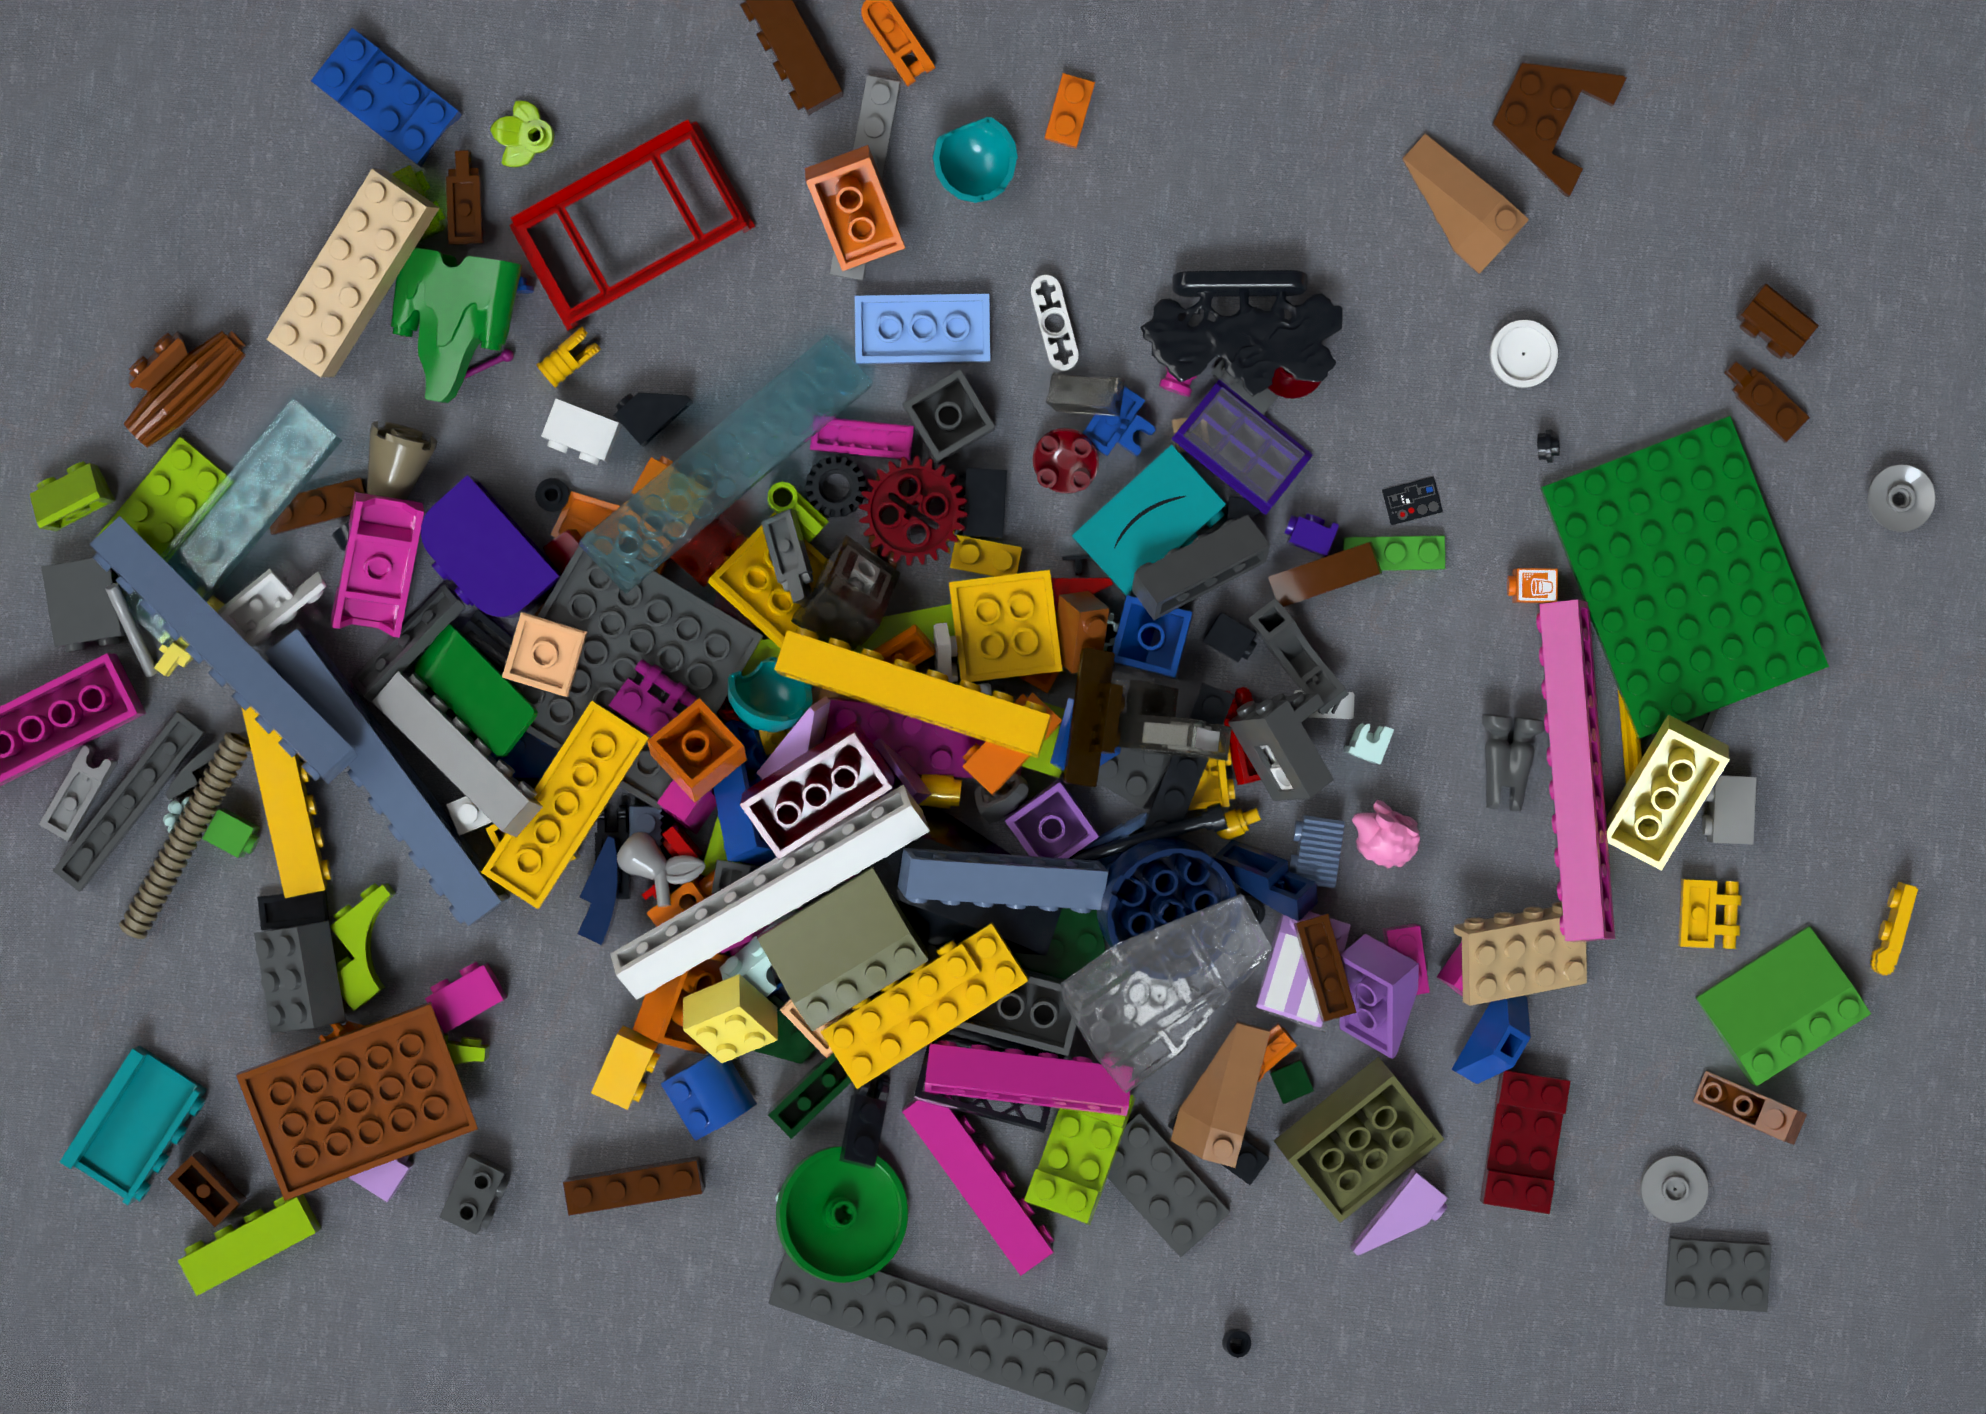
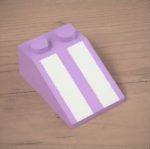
(1286, 981)

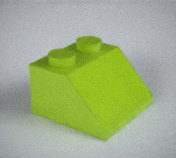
(70, 497)

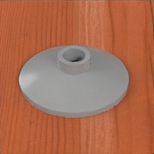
(1917, 494)

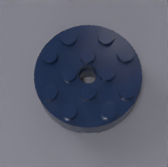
(1152, 877)

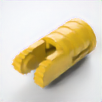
(561, 362)

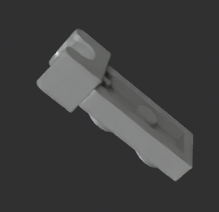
(76, 794)

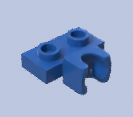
(1109, 430)

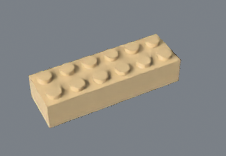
(352, 273)

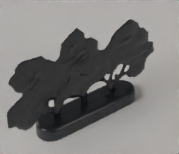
(1250, 340)

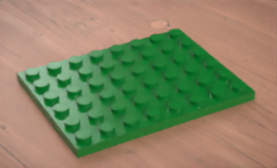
(1684, 577)

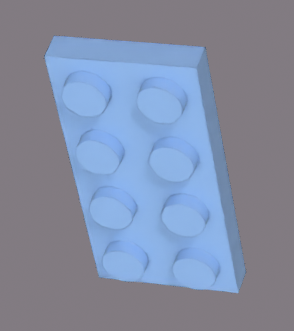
(922, 328)

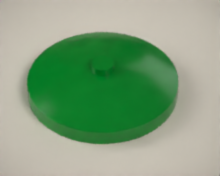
(840, 1216)

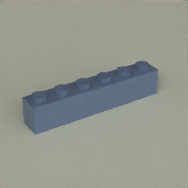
(1002, 880)

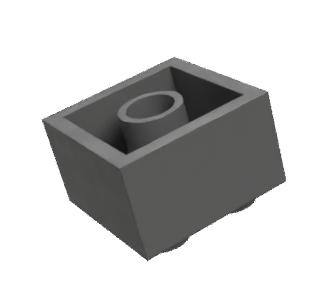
(948, 416)

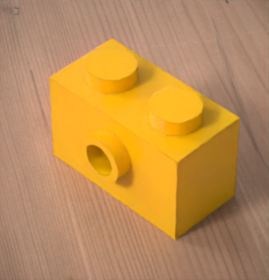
(625, 1068)

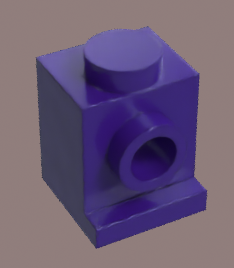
(1310, 534)

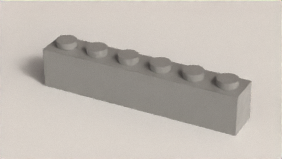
(457, 753)

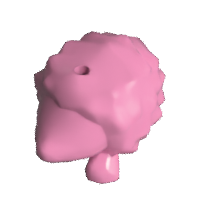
(1386, 836)

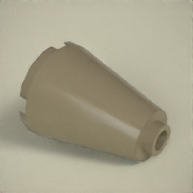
(396, 459)

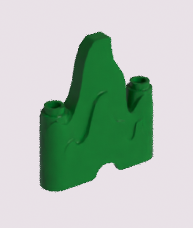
(455, 312)

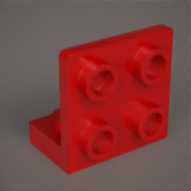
(677, 844)

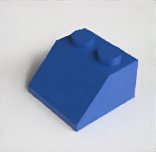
(1151, 643)

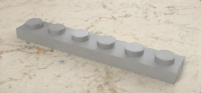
(875, 131)

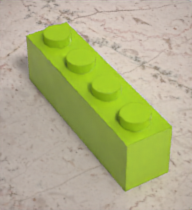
(248, 1244)

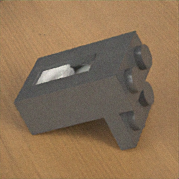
(1280, 745)

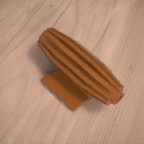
(179, 382)

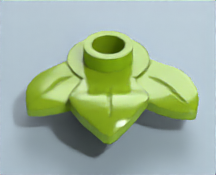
(517, 134)

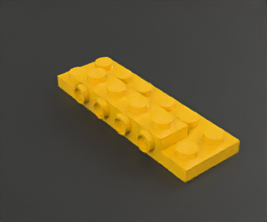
(924, 1004)

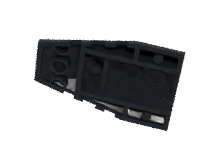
(938, 923)

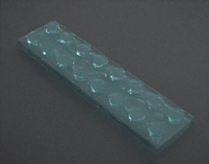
(244, 506)

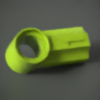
(809, 518)

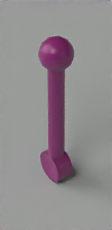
(507, 355)

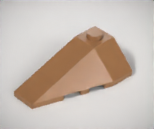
(1465, 206)
(1218, 1107)

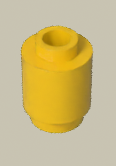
(944, 790)

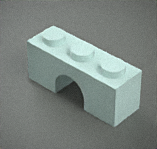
(753, 963)

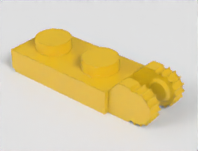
(1894, 930)

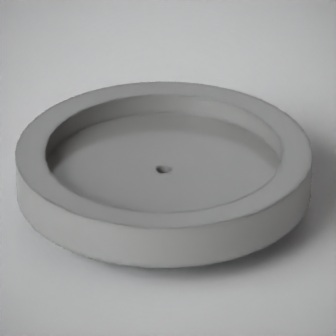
(1671, 1173)

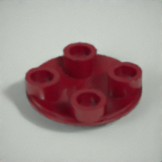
(1065, 460)

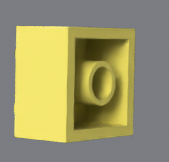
(730, 1018)

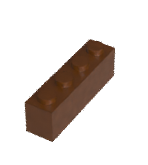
(795, 53)
(634, 1185)

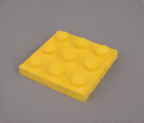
(753, 589)
(1005, 626)

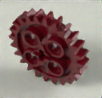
(897, 536)

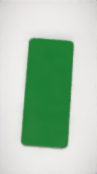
(476, 691)

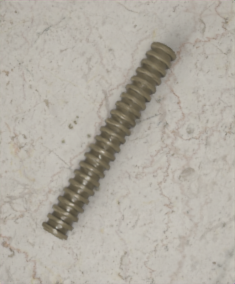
(186, 834)

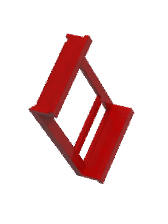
(607, 174)

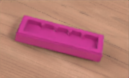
(864, 439)

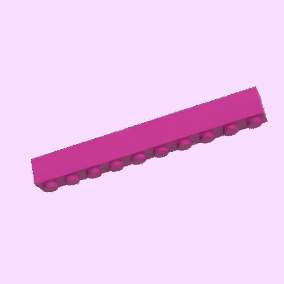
(1576, 771)

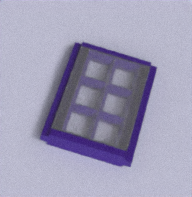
(1242, 447)

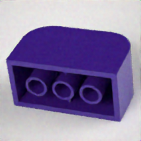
(486, 552)

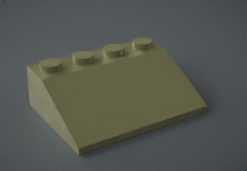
(843, 948)
(1358, 1139)

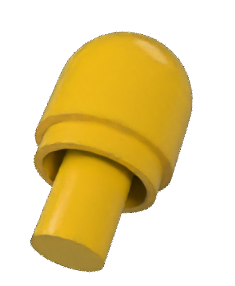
(1238, 822)

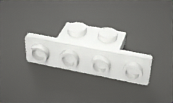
(267, 605)

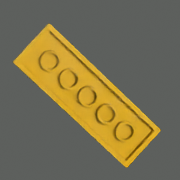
(572, 799)

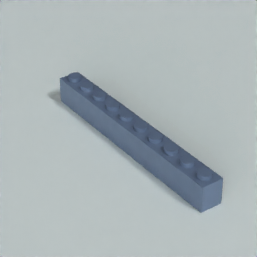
(223, 650)

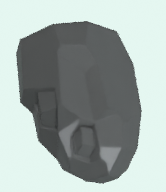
(1003, 801)

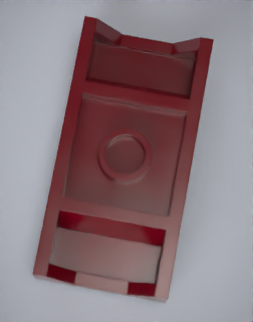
(1524, 1141)

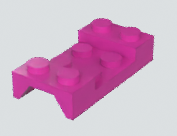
(378, 563)

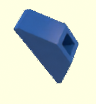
(1496, 1040)

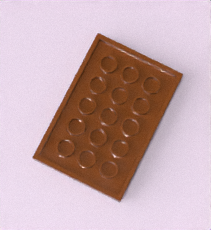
(357, 1101)

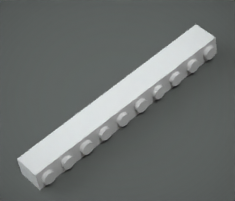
(769, 892)

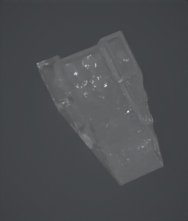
(1162, 986)

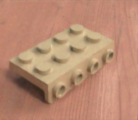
(1518, 955)

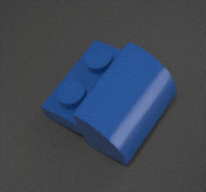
(708, 1095)

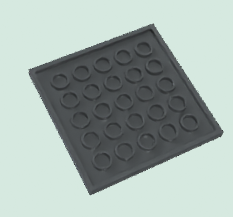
(651, 623)

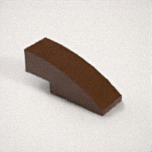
(1325, 574)

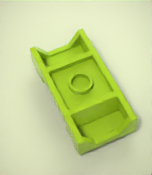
(1077, 1162)

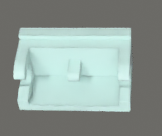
(1369, 745)

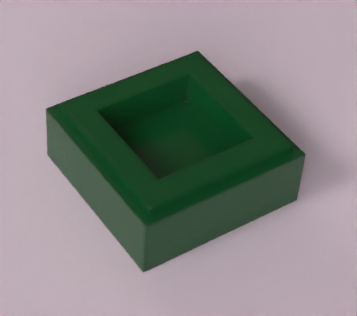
(1291, 1081)

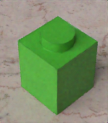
(232, 833)

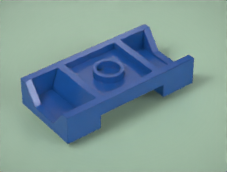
(385, 97)

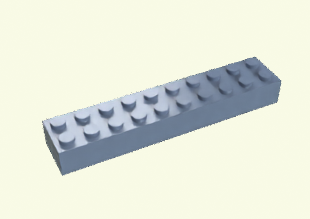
(389, 779)

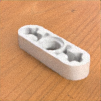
(1056, 296)

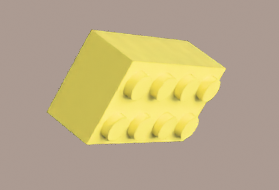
(1665, 792)

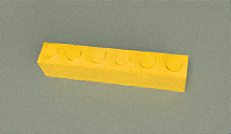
(288, 812)

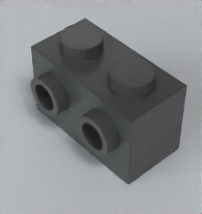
(474, 1194)

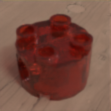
(709, 549)

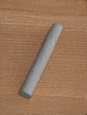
(131, 629)

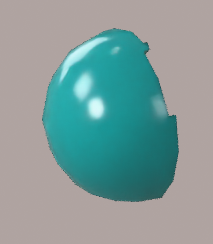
(975, 160)
(767, 698)

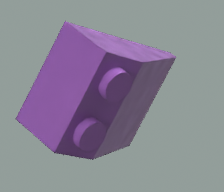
(1382, 992)

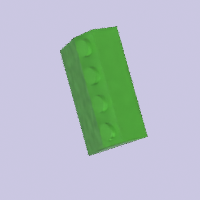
(1782, 1006)

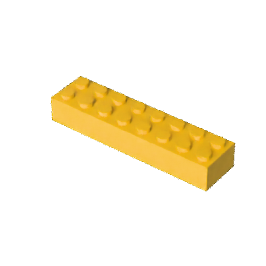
(913, 693)

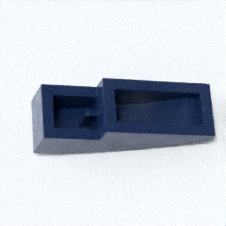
(1268, 879)
(603, 893)

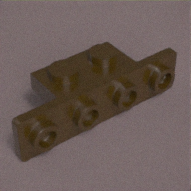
(1094, 717)

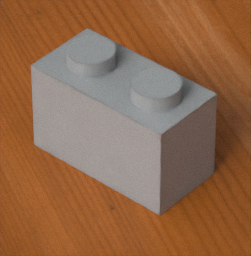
(1731, 810)

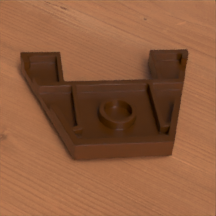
(1539, 108)

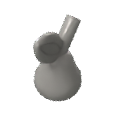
(644, 858)

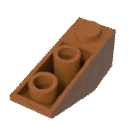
(1750, 1108)

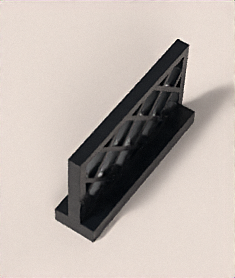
(966, 1039)

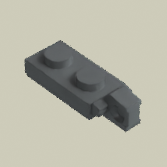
(789, 554)

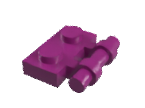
(645, 708)

